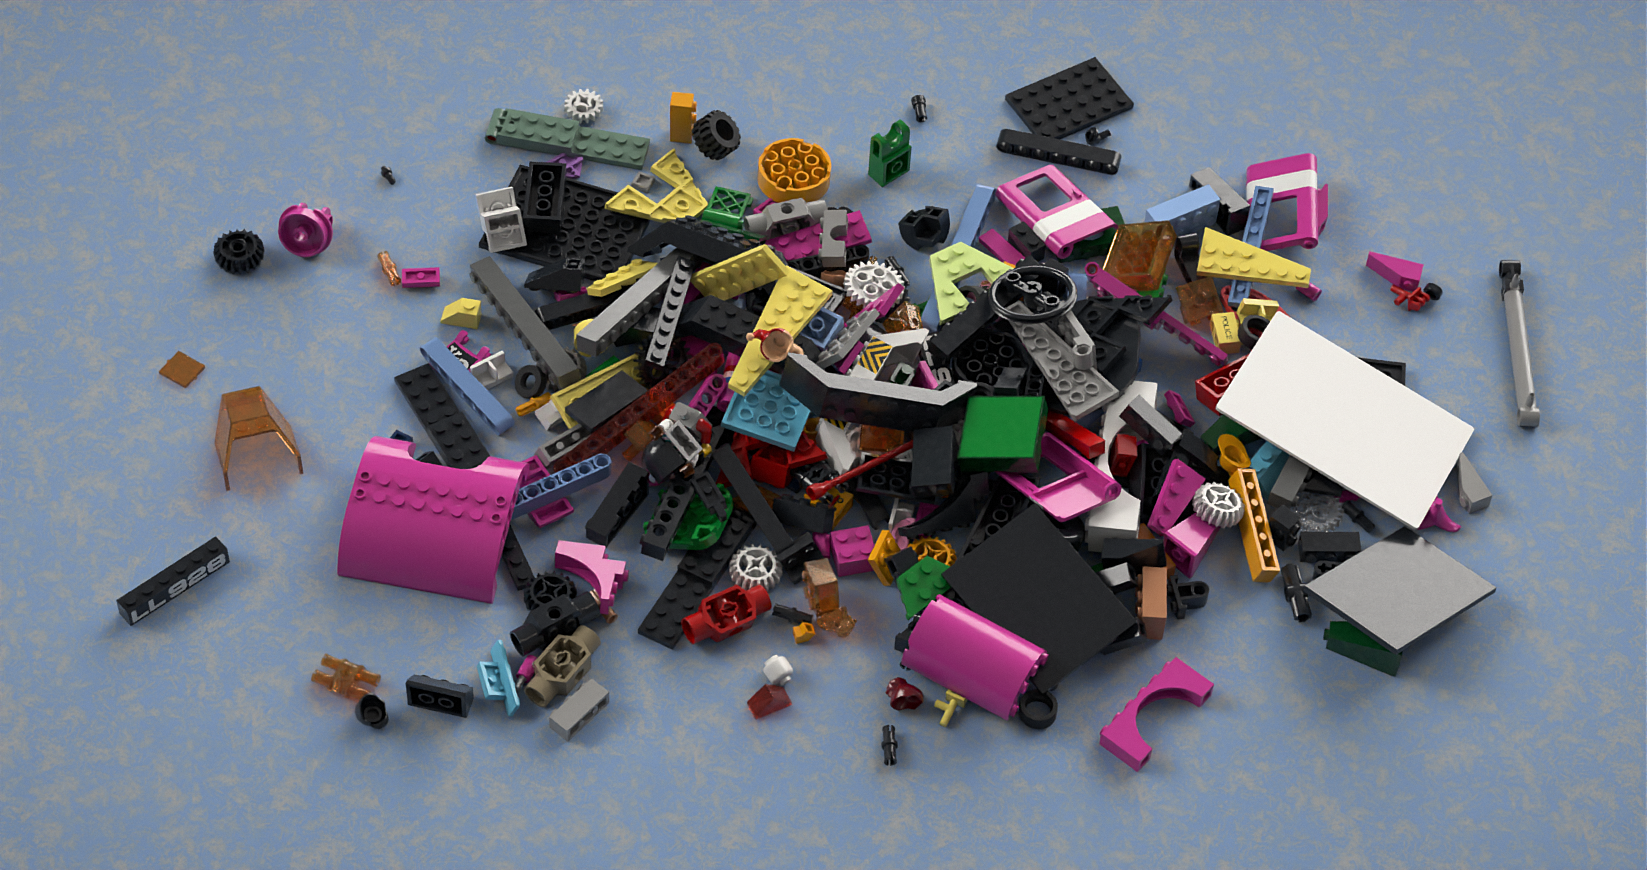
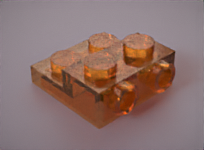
(1198, 300)

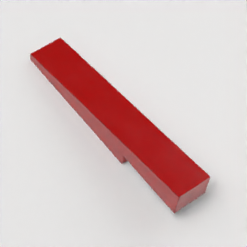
(1075, 434)

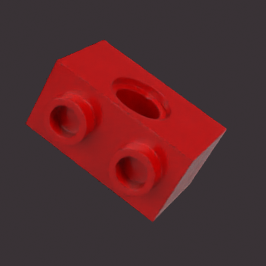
(1122, 454)

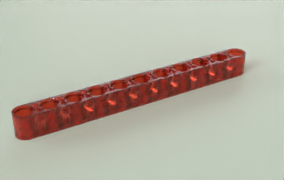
(644, 404)

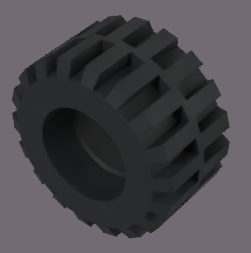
(716, 135)

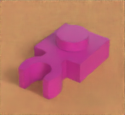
(562, 294)

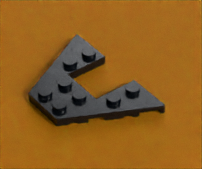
(1100, 312)

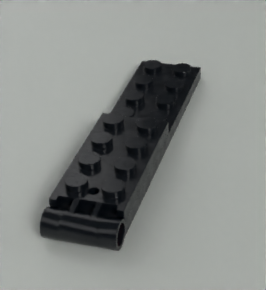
(441, 418)
(695, 580)

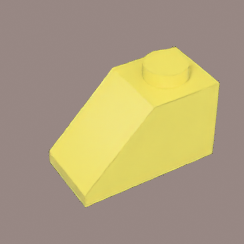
(463, 313)

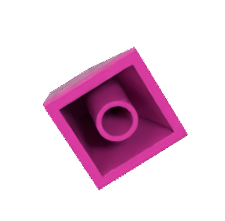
(1189, 543)

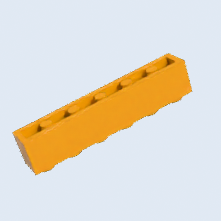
(1255, 527)

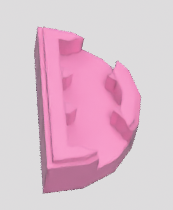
(902, 541)

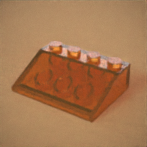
(1141, 254)

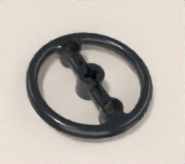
(1032, 294)

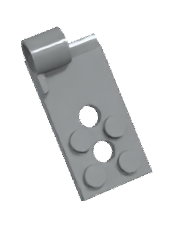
(1078, 340)

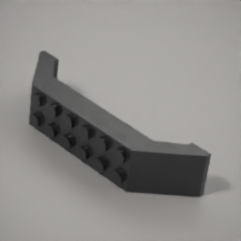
(701, 240)
(728, 326)
(871, 400)

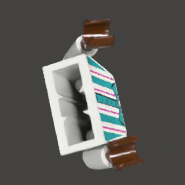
(681, 441)

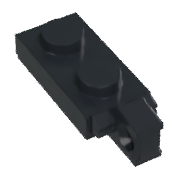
(710, 495)

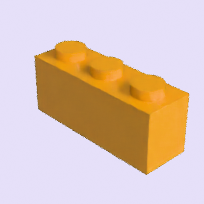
(682, 117)

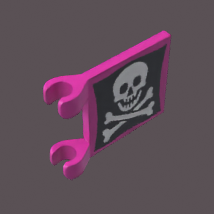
(465, 356)

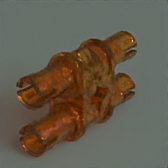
(345, 677)

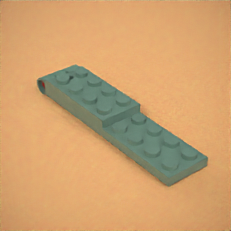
(565, 136)

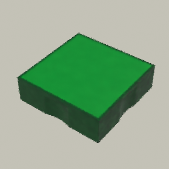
(1002, 434)

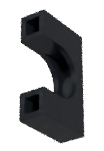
(1118, 580)

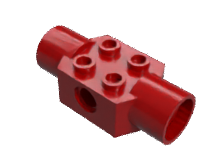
(726, 613)

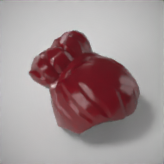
(903, 694)

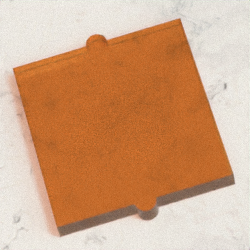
(182, 369)

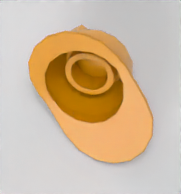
(1232, 454)

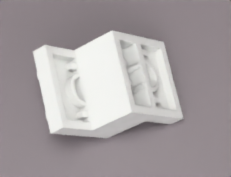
(501, 219)

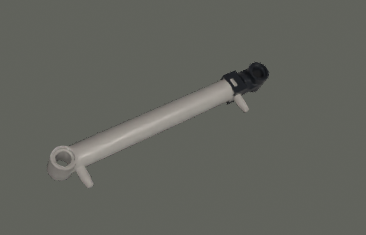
(1512, 295)

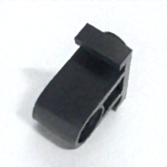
(1185, 595)

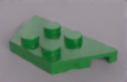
(922, 585)

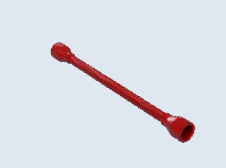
(818, 490)

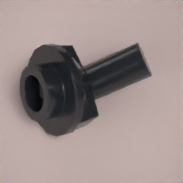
(1092, 135)

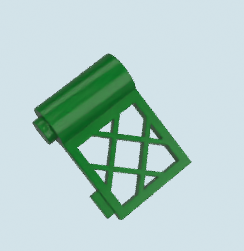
(724, 215)

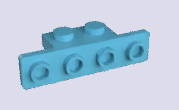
(497, 679)

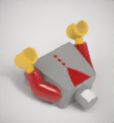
(694, 422)

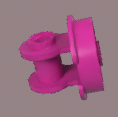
(314, 224)

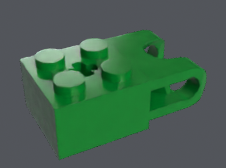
(890, 154)

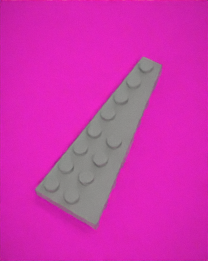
(1077, 389)

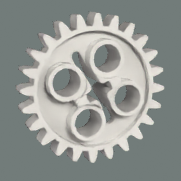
(870, 282)

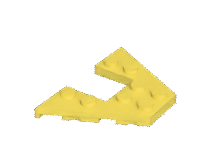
(680, 202)

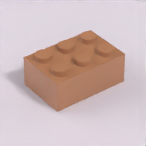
(1152, 600)

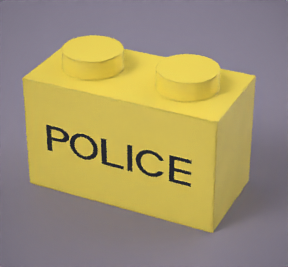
(1225, 332)

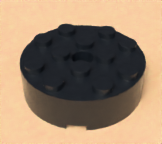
(987, 356)

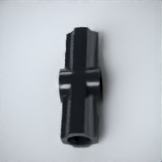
(1295, 592)

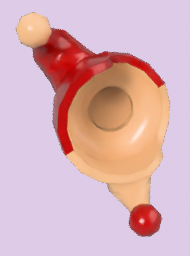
(775, 343)

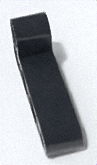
(1187, 256)

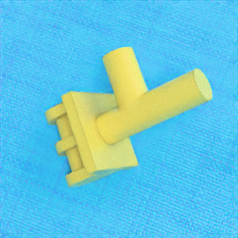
(954, 700)

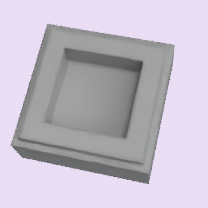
(643, 182)

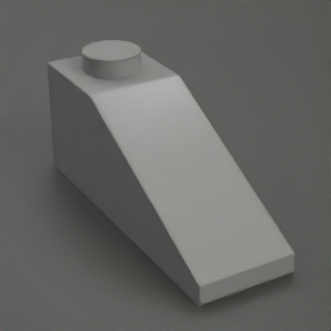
(1471, 488)

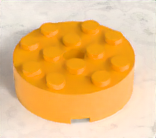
(794, 171)

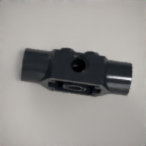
(552, 619)

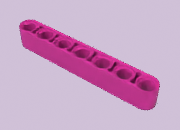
(696, 403)

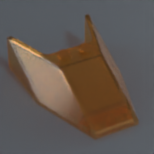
(246, 415)

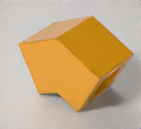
(803, 632)

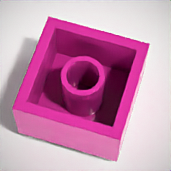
(851, 550)

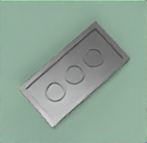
(847, 338)

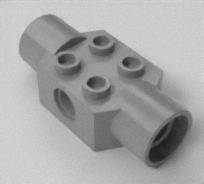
(785, 217)

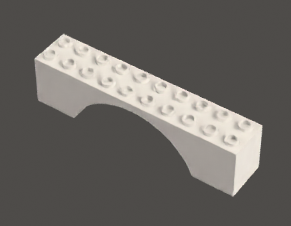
(1121, 516)

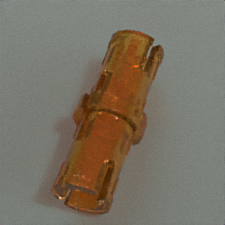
(389, 268)

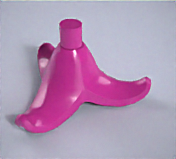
(1438, 517)

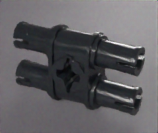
(818, 473)

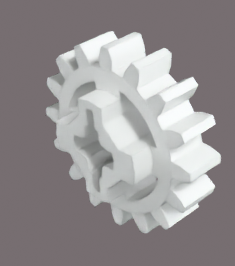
(582, 104)

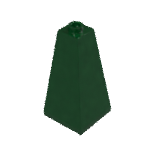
(1225, 425)
(1354, 644)

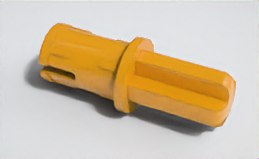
(533, 404)

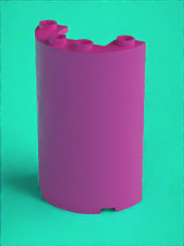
(972, 656)

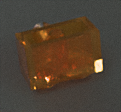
(639, 438)

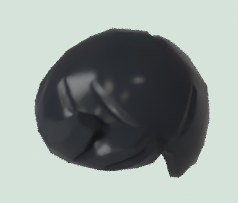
(372, 711)

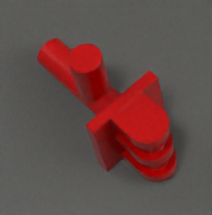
(1415, 299)

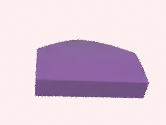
(572, 164)

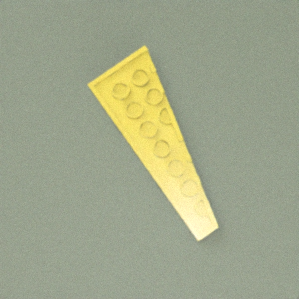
(789, 307)

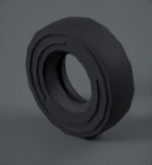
(521, 379)

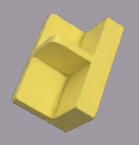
(1259, 307)

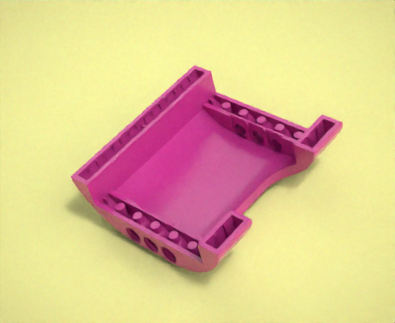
(428, 521)

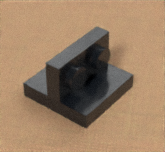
(795, 556)

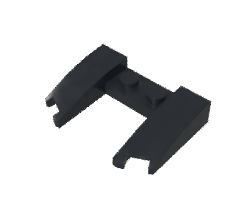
(1187, 449)

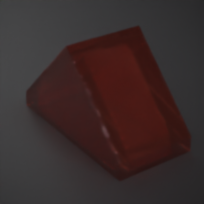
(768, 700)

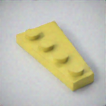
(624, 276)

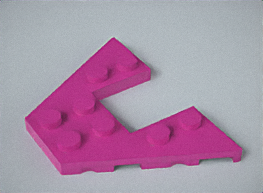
(882, 305)

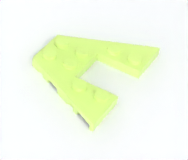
(955, 265)

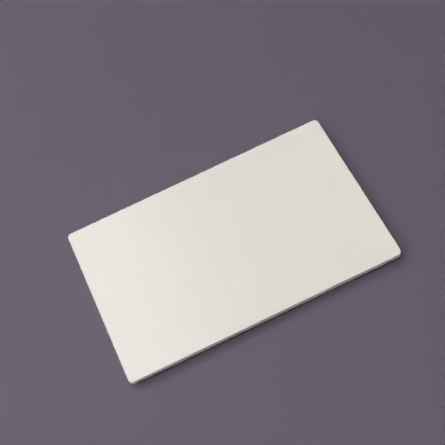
(1345, 419)

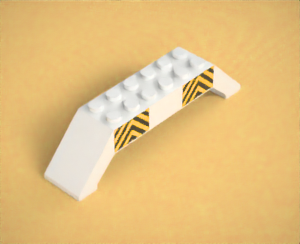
(874, 356)

